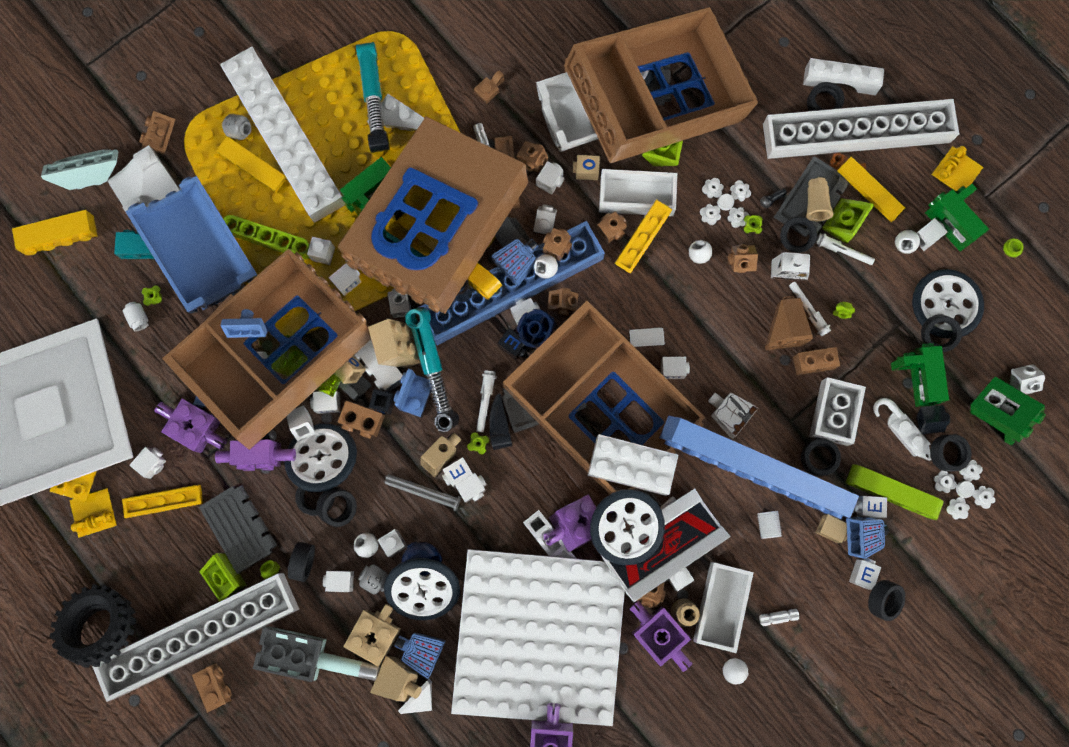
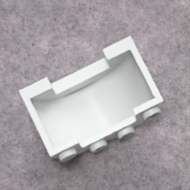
(564, 113)

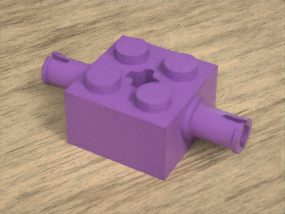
(179, 426)
(263, 455)
(572, 524)
(674, 636)
(551, 731)

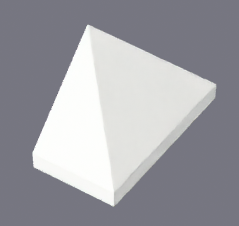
(420, 704)

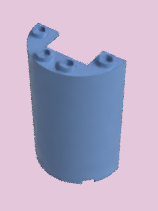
(193, 246)

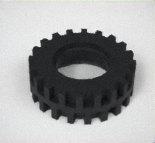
(76, 613)

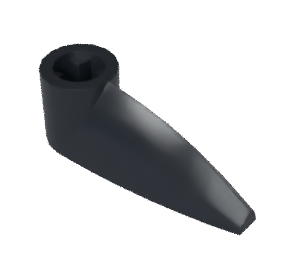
(499, 427)

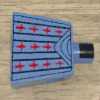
(516, 260)
(865, 536)
(420, 652)

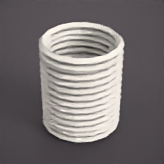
(769, 524)

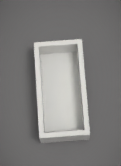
(636, 191)
(633, 465)
(723, 607)

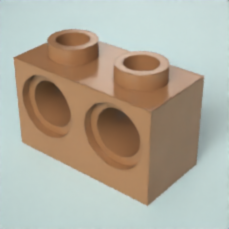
(816, 361)
(362, 416)

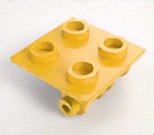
(957, 169)
(76, 488)
(92, 515)

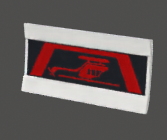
(687, 536)

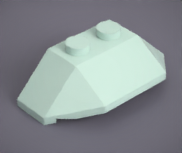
(81, 169)

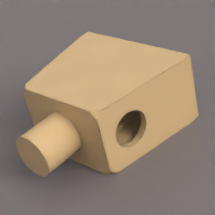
(434, 460)
(396, 681)

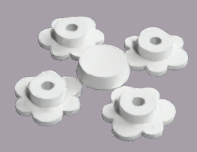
(725, 202)
(964, 490)

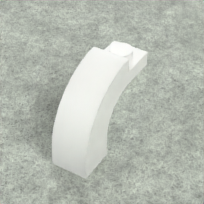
(538, 527)

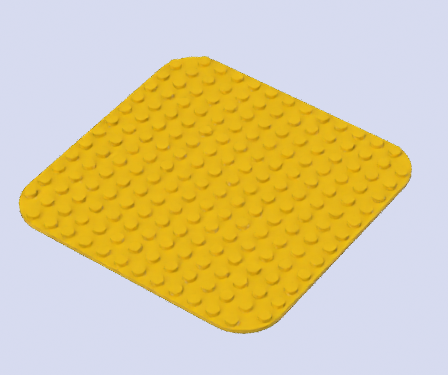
(334, 117)

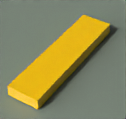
(251, 164)
(871, 189)
(643, 236)
(162, 501)

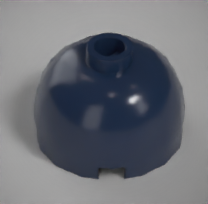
(535, 328)
(421, 550)

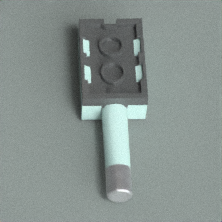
(302, 657)

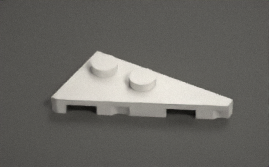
(399, 115)

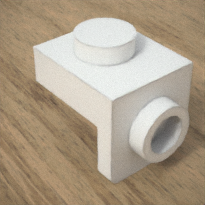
(545, 219)

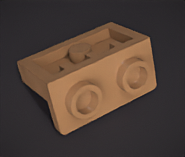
(158, 132)
(212, 687)

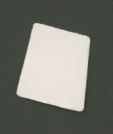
(647, 337)

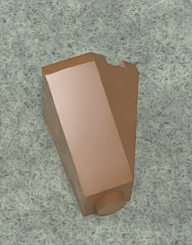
(789, 325)

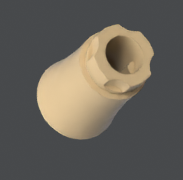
(819, 202)
(678, 614)

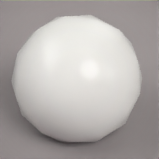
(907, 241)
(700, 251)
(545, 266)
(366, 545)
(735, 671)

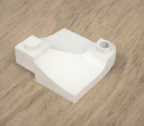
(142, 180)

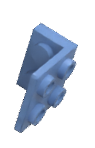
(413, 393)

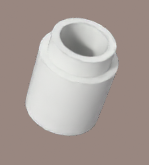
(135, 316)

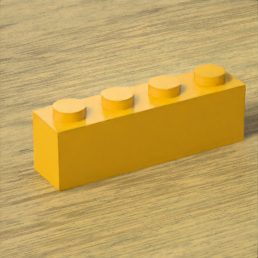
(54, 232)

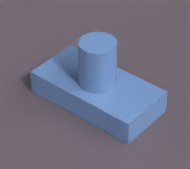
(245, 326)

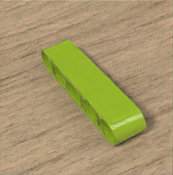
(259, 233)
(895, 492)

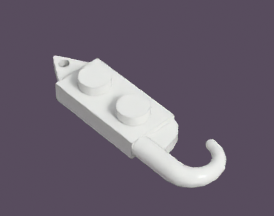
(905, 429)

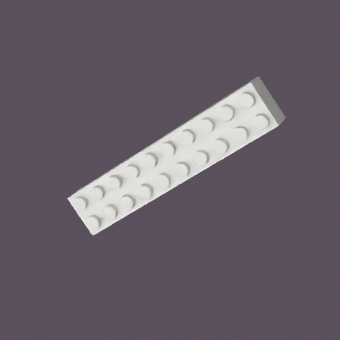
(860, 128)
(283, 134)
(196, 636)

